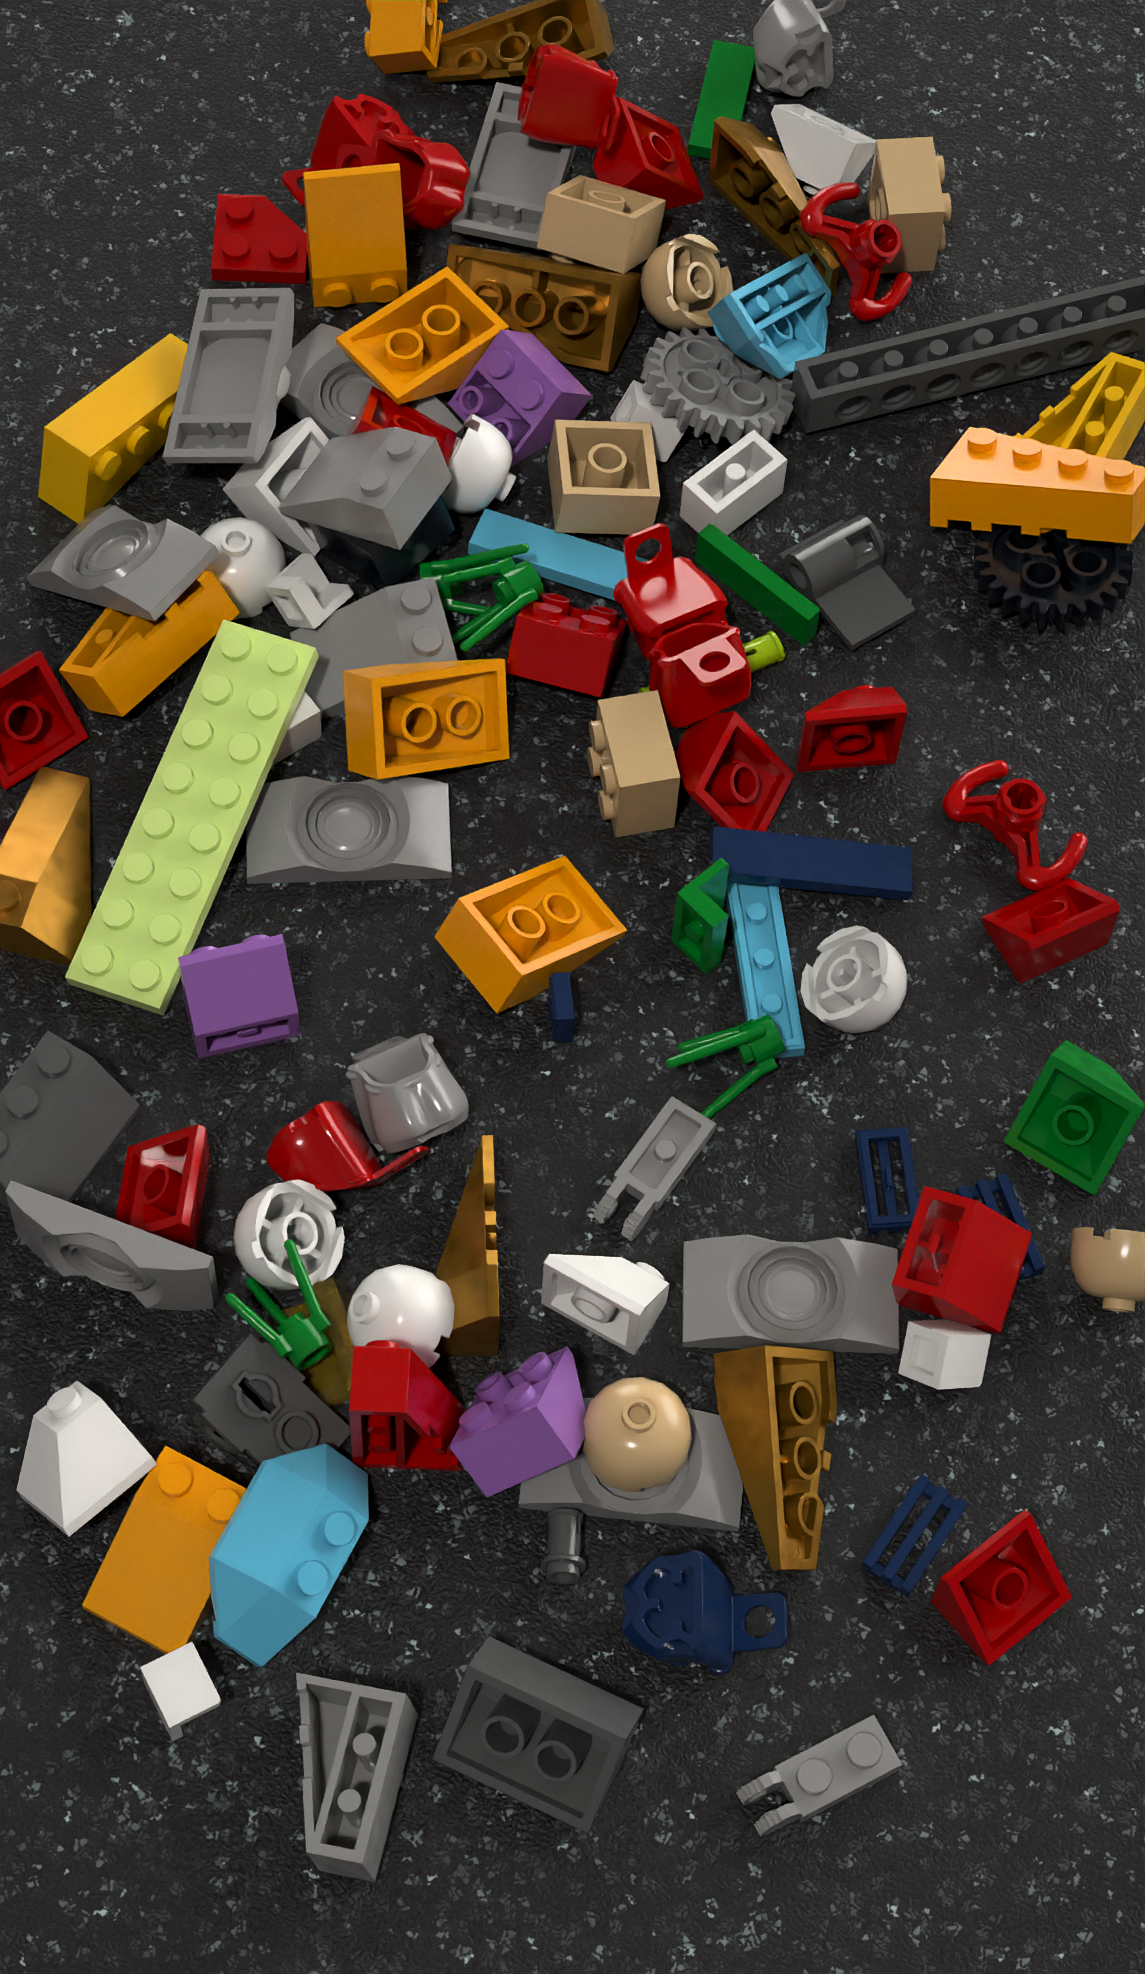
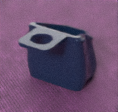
(688, 1613)

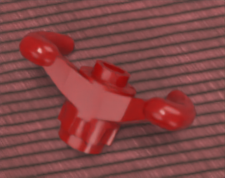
(860, 250)
(1014, 820)

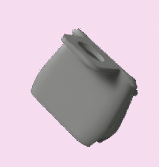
(794, 46)
(405, 1093)

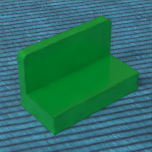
(700, 917)

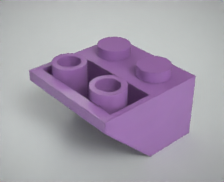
(520, 392)
(239, 995)
(522, 1422)

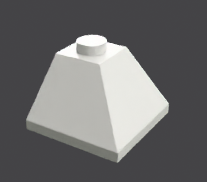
(819, 147)
(264, 485)
(605, 1295)
(78, 1458)

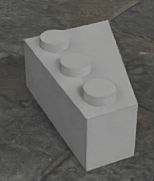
(353, 1769)

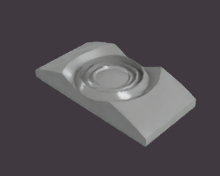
(510, 176)
(231, 376)
(333, 387)
(125, 563)
(349, 831)
(112, 1252)
(789, 1294)
(700, 1495)

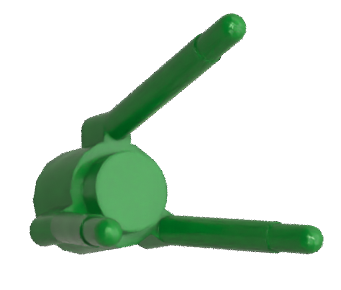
(439, 568)
(514, 589)
(753, 1040)
(296, 1337)

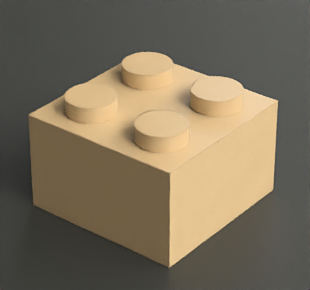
(909, 194)
(600, 224)
(603, 477)
(634, 764)

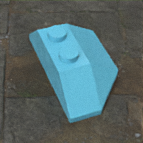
(776, 317)
(285, 1549)

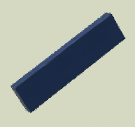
(813, 863)

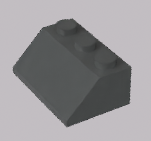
(59, 1119)
(537, 1733)

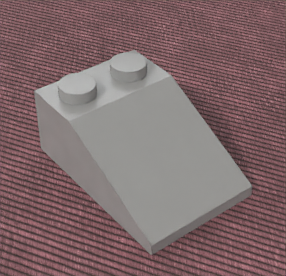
(371, 485)
(384, 628)

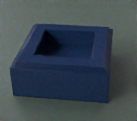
(561, 1007)

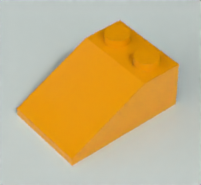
(355, 235)
(424, 338)
(425, 716)
(525, 930)
(158, 1563)

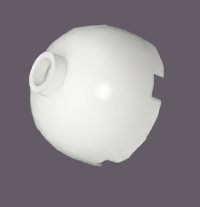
(478, 468)
(246, 562)
(855, 981)
(282, 1213)
(403, 1308)

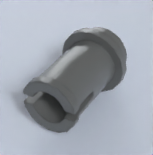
(564, 1545)

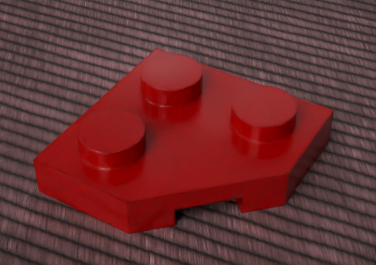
(257, 242)

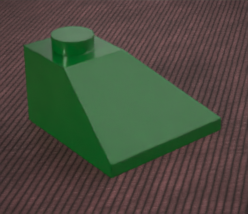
(1076, 1117)

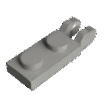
(656, 1164)
(824, 1774)

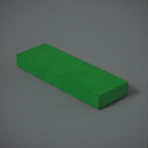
(722, 92)
(757, 584)

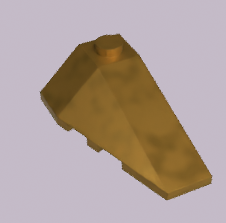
(507, 41)
(763, 188)
(569, 307)
(47, 869)
(471, 1264)
(776, 1424)

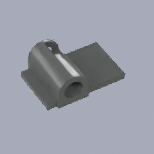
(847, 580)
(264, 1406)

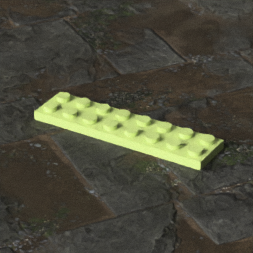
(192, 817)

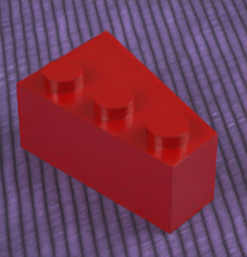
(400, 1411)

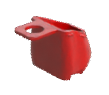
(568, 100)
(346, 123)
(430, 172)
(665, 591)
(699, 671)
(331, 1151)

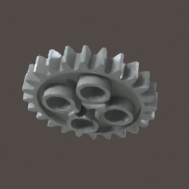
(714, 388)

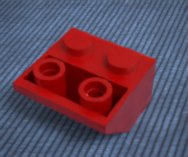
(566, 644)
(960, 1261)

